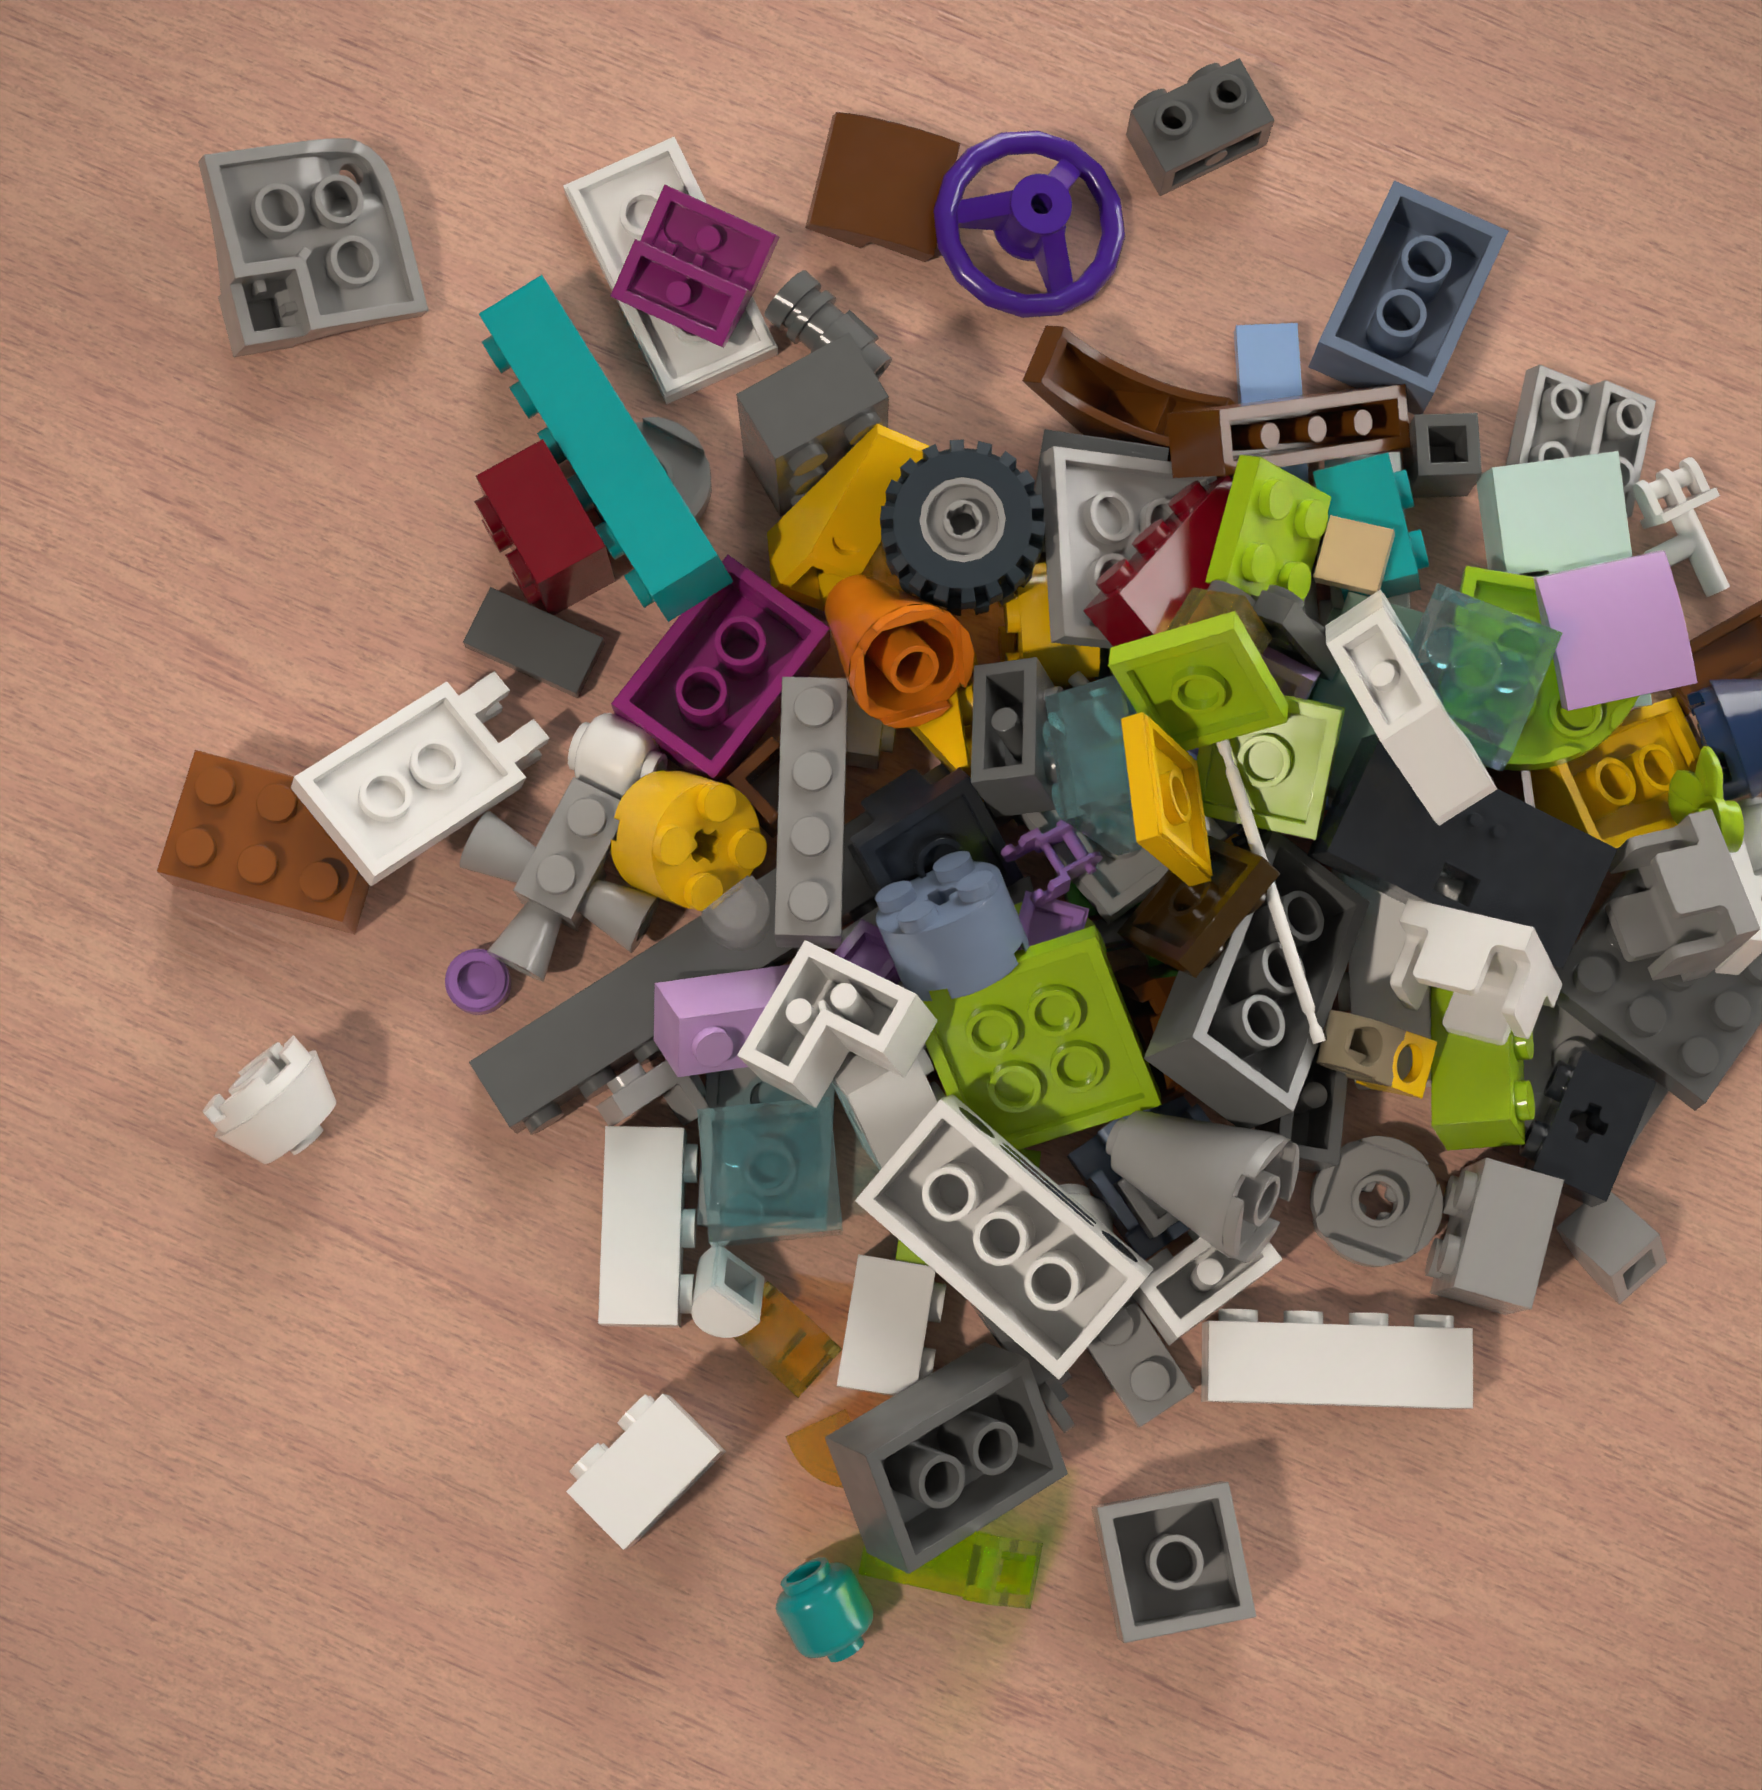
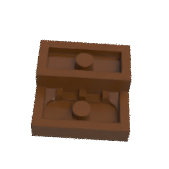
(880, 184)

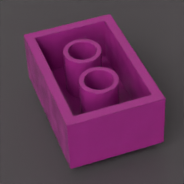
(720, 673)

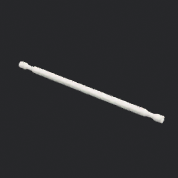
(1272, 897)

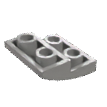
(1573, 419)

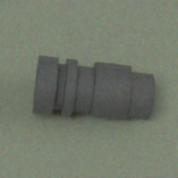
(817, 321)

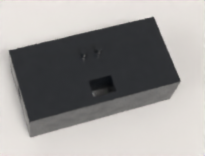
(1486, 860)

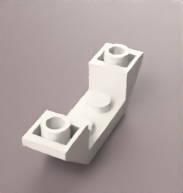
(1405, 709)

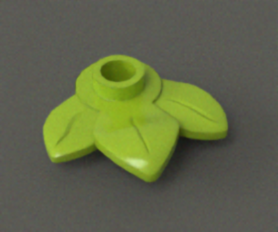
(1703, 791)

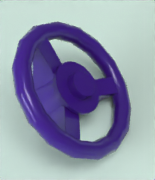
(1029, 223)

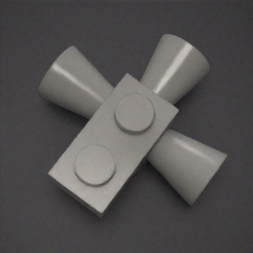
(559, 879)

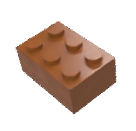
(258, 845)

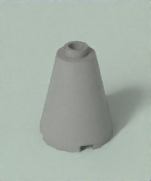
(1208, 1175)

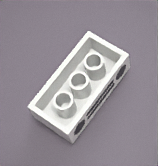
(1004, 1235)

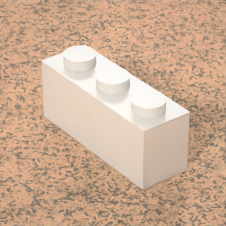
(646, 1227)

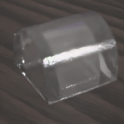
(739, 916)

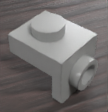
(637, 1088)

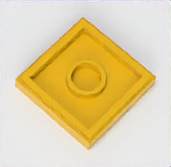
(1166, 800)

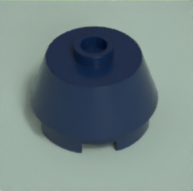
(1732, 726)

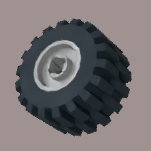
(962, 527)

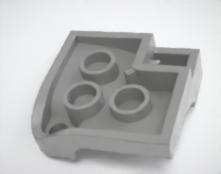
(308, 246)

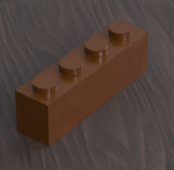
(1289, 430)

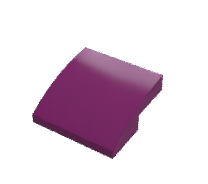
(695, 266)

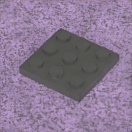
(1666, 1027)

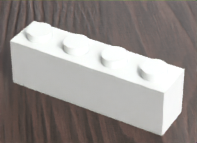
(1337, 1362)

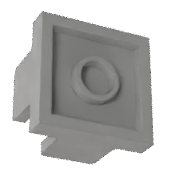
(1692, 902)

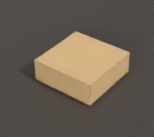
(1354, 555)

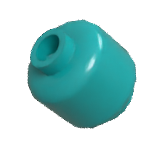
(824, 1609)

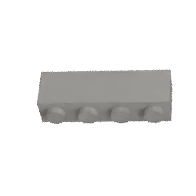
(811, 812)

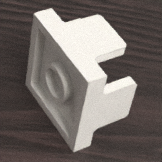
(1489, 964)

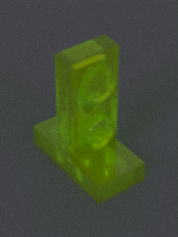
(979, 1569)

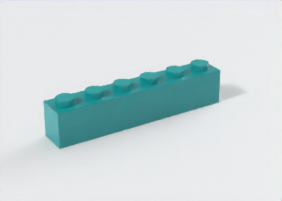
(606, 450)

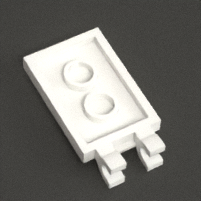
(418, 776)

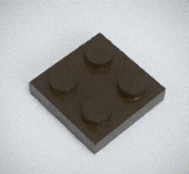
(1191, 923)

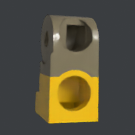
(1370, 1052)

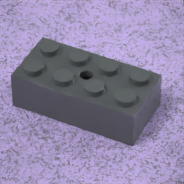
(1239, 1025)

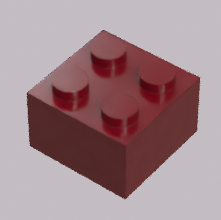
(540, 519)

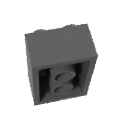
(809, 418)
(946, 1456)

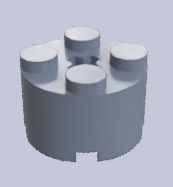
(951, 927)

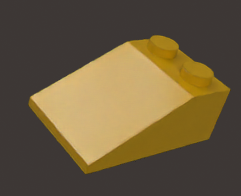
(1623, 781)

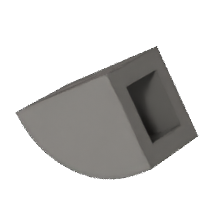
(1613, 1246)

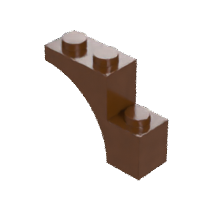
(1105, 396)

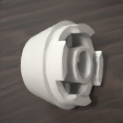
(274, 1103)

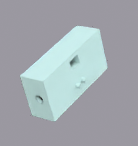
(1555, 517)

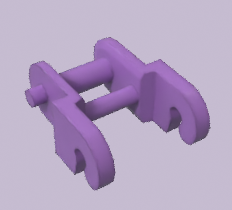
(1040, 843)

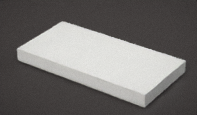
(614, 212)

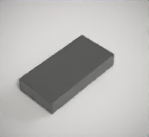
(534, 642)

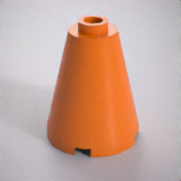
(897, 653)

